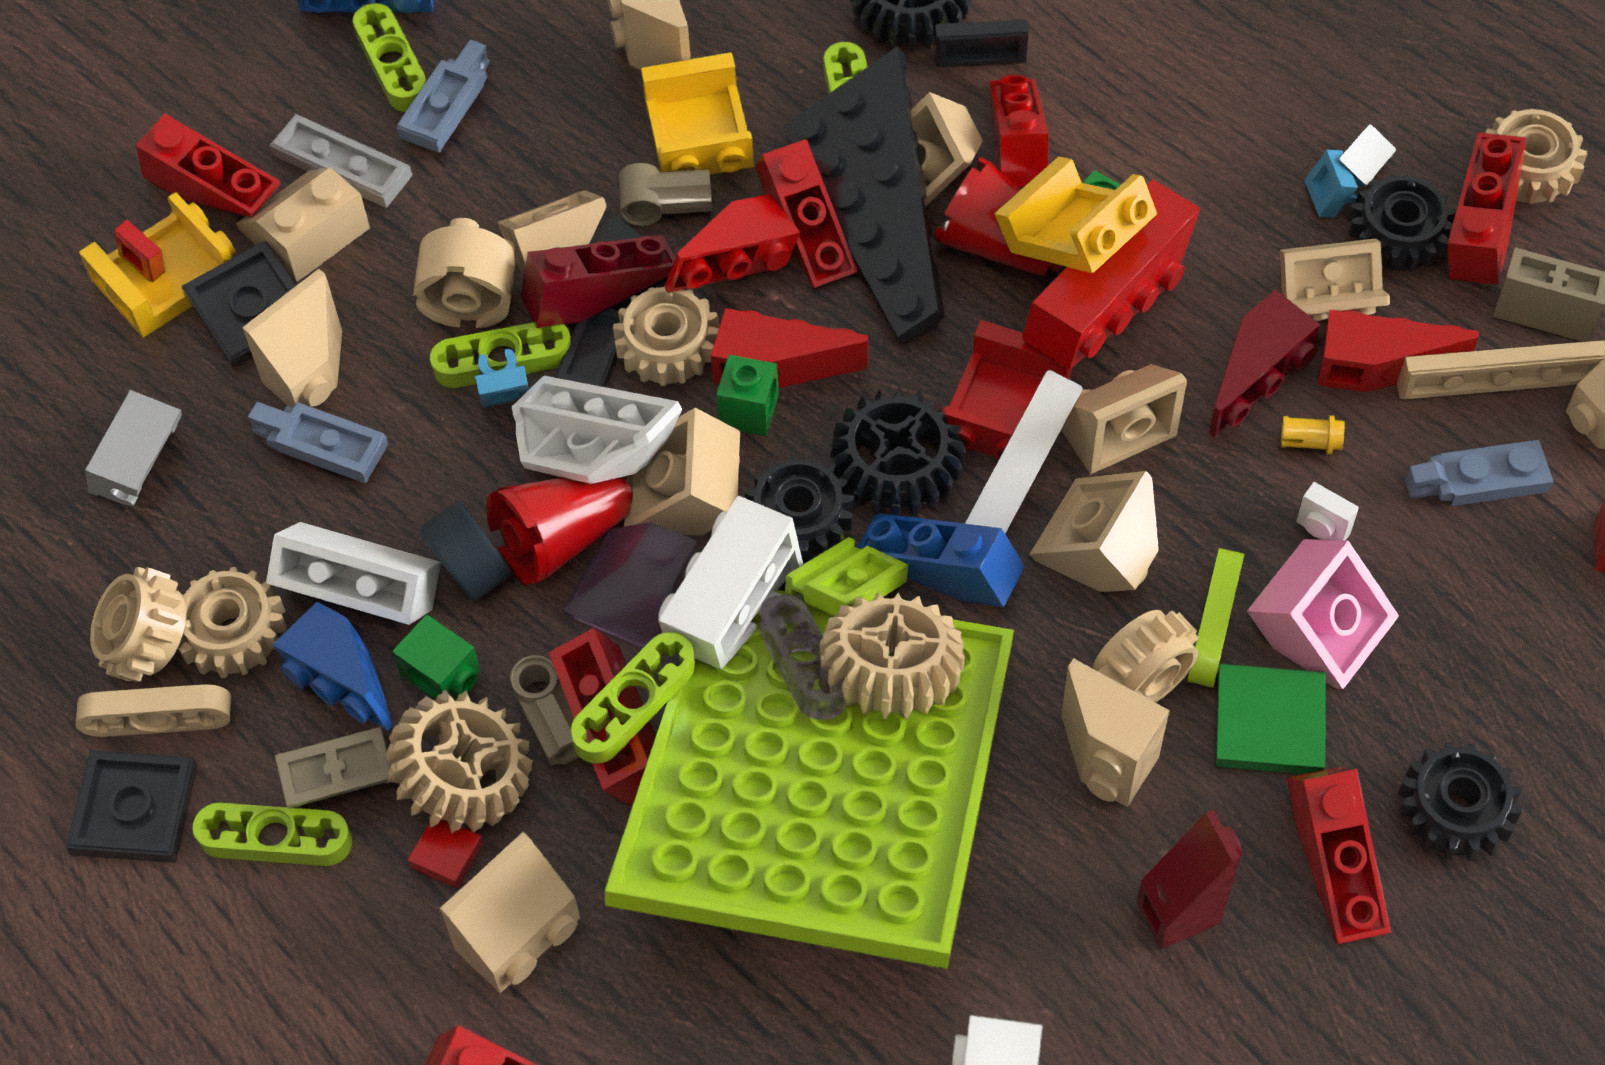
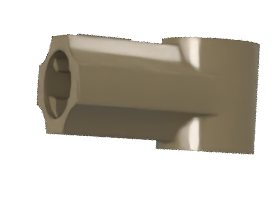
(650, 193)
(547, 710)

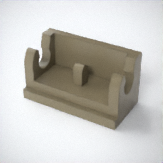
(1551, 295)
(333, 767)

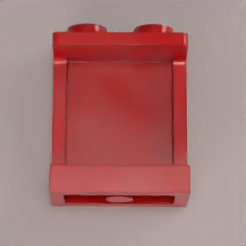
(997, 387)

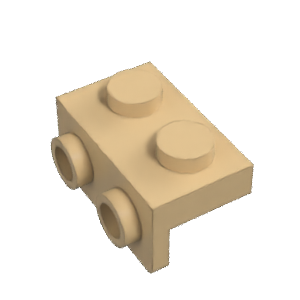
(1334, 277)

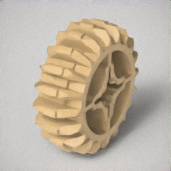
(924, 659)
(449, 776)

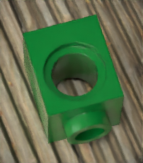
(748, 394)
(437, 660)

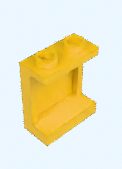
(697, 115)
(1073, 221)
(187, 252)

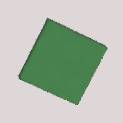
(1270, 719)

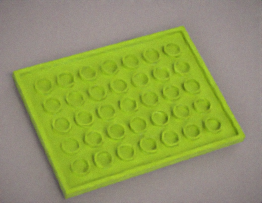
(808, 824)

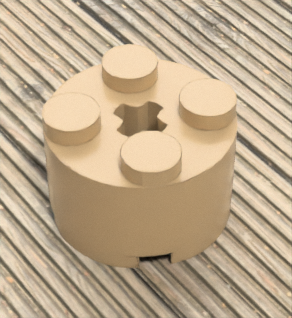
(464, 275)

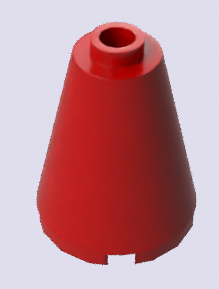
(974, 226)
(553, 521)

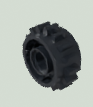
(1406, 218)
(807, 486)
(1450, 826)

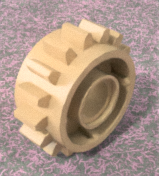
(1550, 156)
(659, 356)
(138, 624)
(243, 642)
(1150, 654)

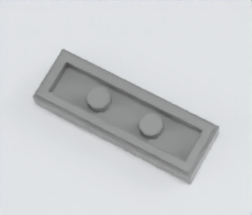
(317, 147)

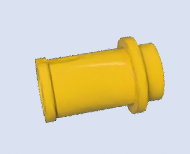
(1313, 433)

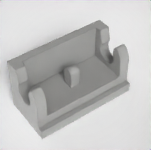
(130, 448)

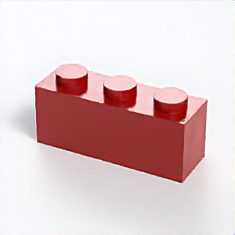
(584, 670)

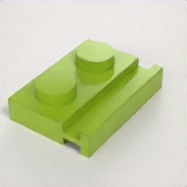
(845, 574)

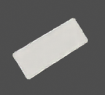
(1367, 154)

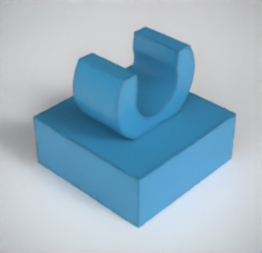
(1331, 184)
(501, 385)

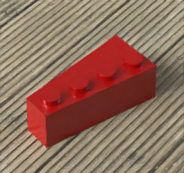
(1086, 308)

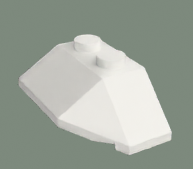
(590, 429)

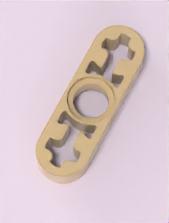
(153, 710)

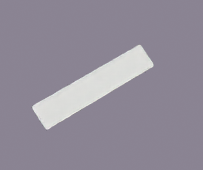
(1025, 452)

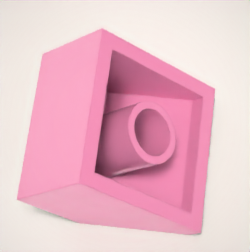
(1324, 610)

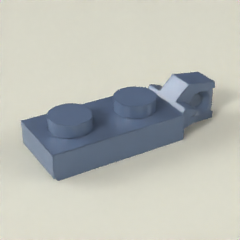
(445, 98)
(320, 439)
(1482, 474)

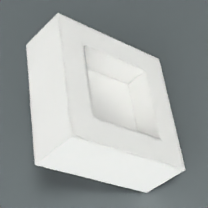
(1326, 514)

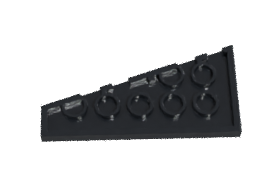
(877, 188)

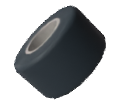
(465, 551)

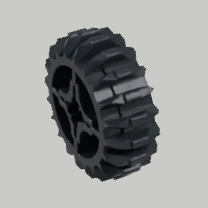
(908, 19)
(901, 469)

